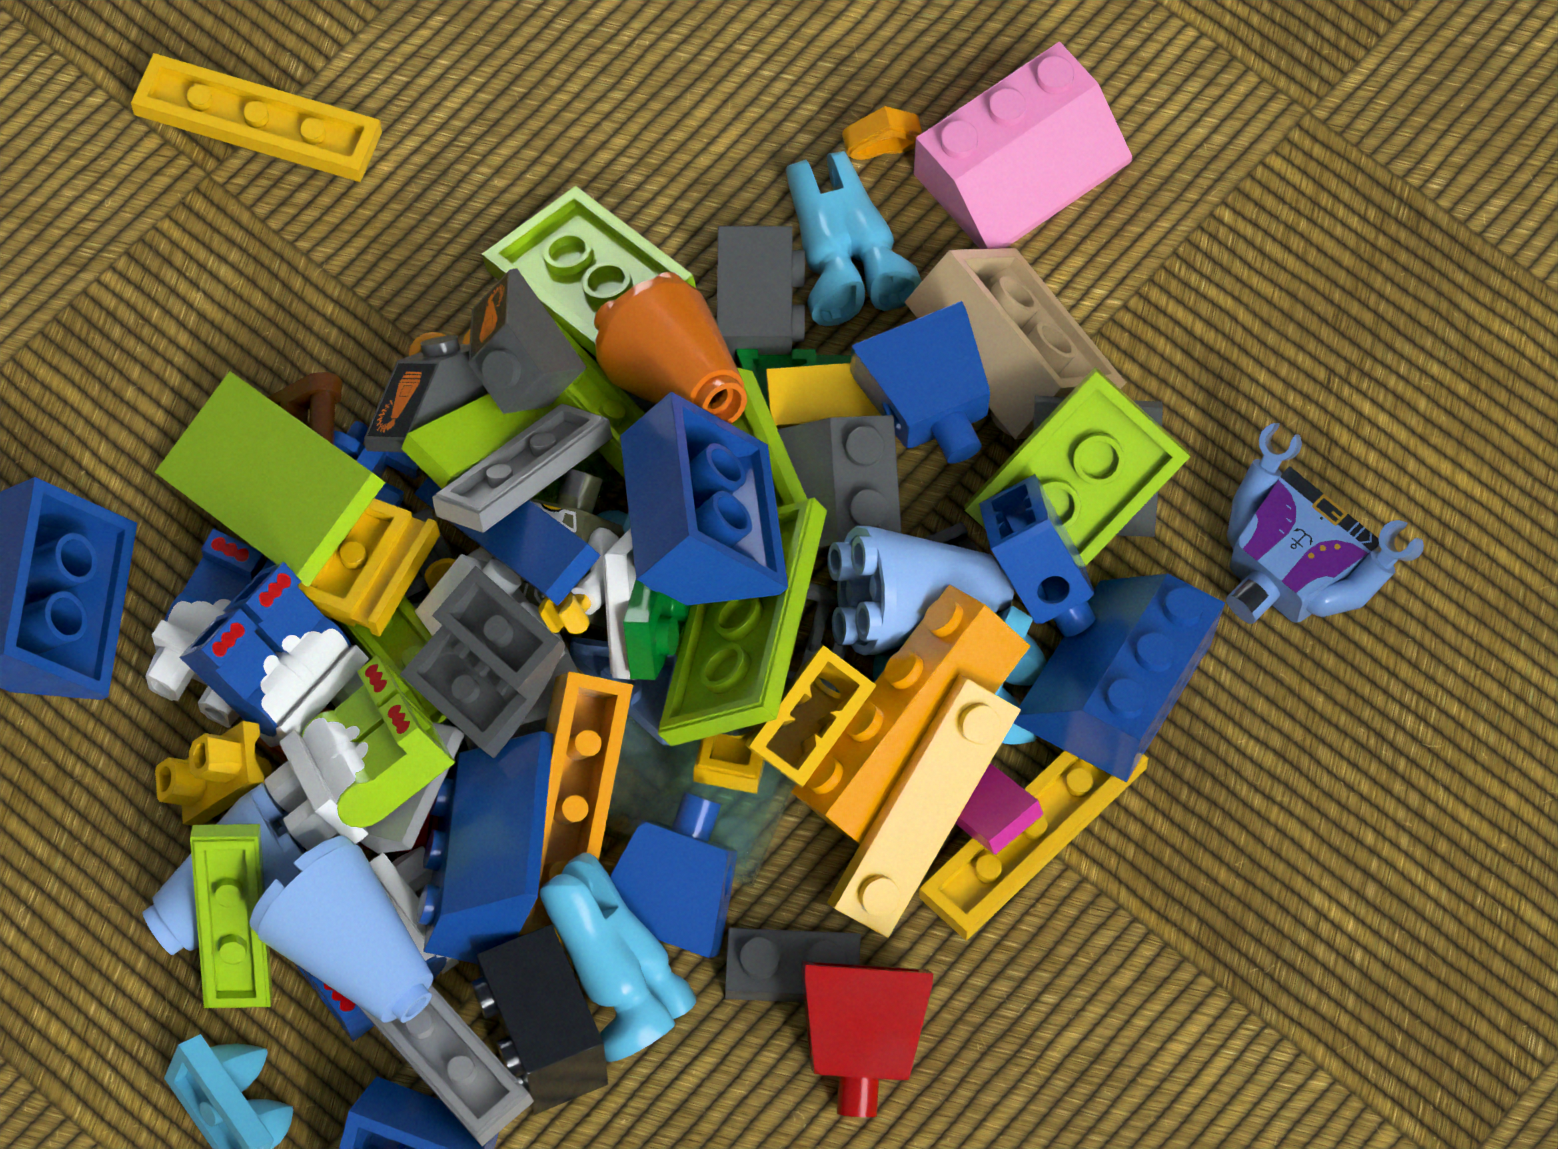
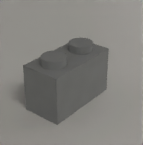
(756, 289)

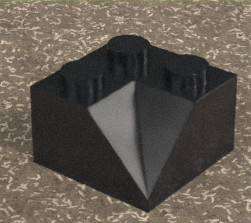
(545, 1019)

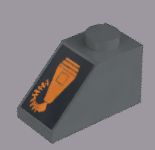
(519, 348)
(423, 391)

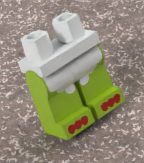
(358, 760)

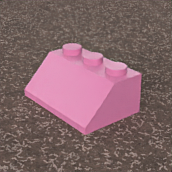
(1022, 150)

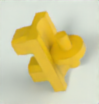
(213, 774)

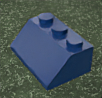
(701, 506)
(60, 591)
(1124, 673)
(486, 848)

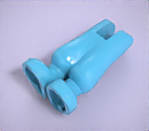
(845, 227)
(615, 957)

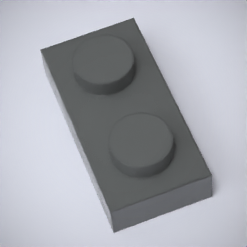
(768, 962)

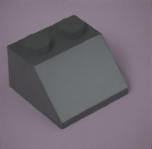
(849, 471)

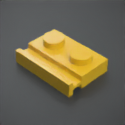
(373, 567)

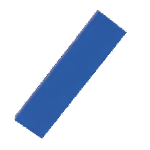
(531, 546)

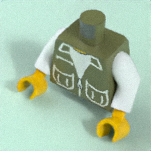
(574, 510)

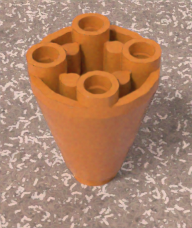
(668, 341)

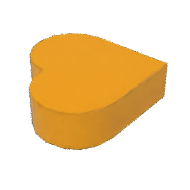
(882, 132)

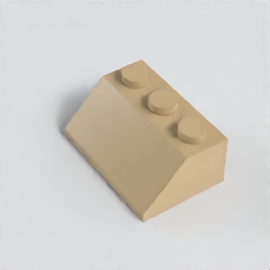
(1019, 328)

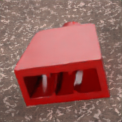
(863, 1026)

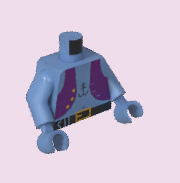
(1302, 547)

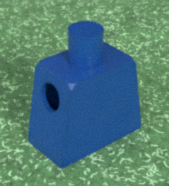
(927, 379)
(1039, 556)
(679, 877)

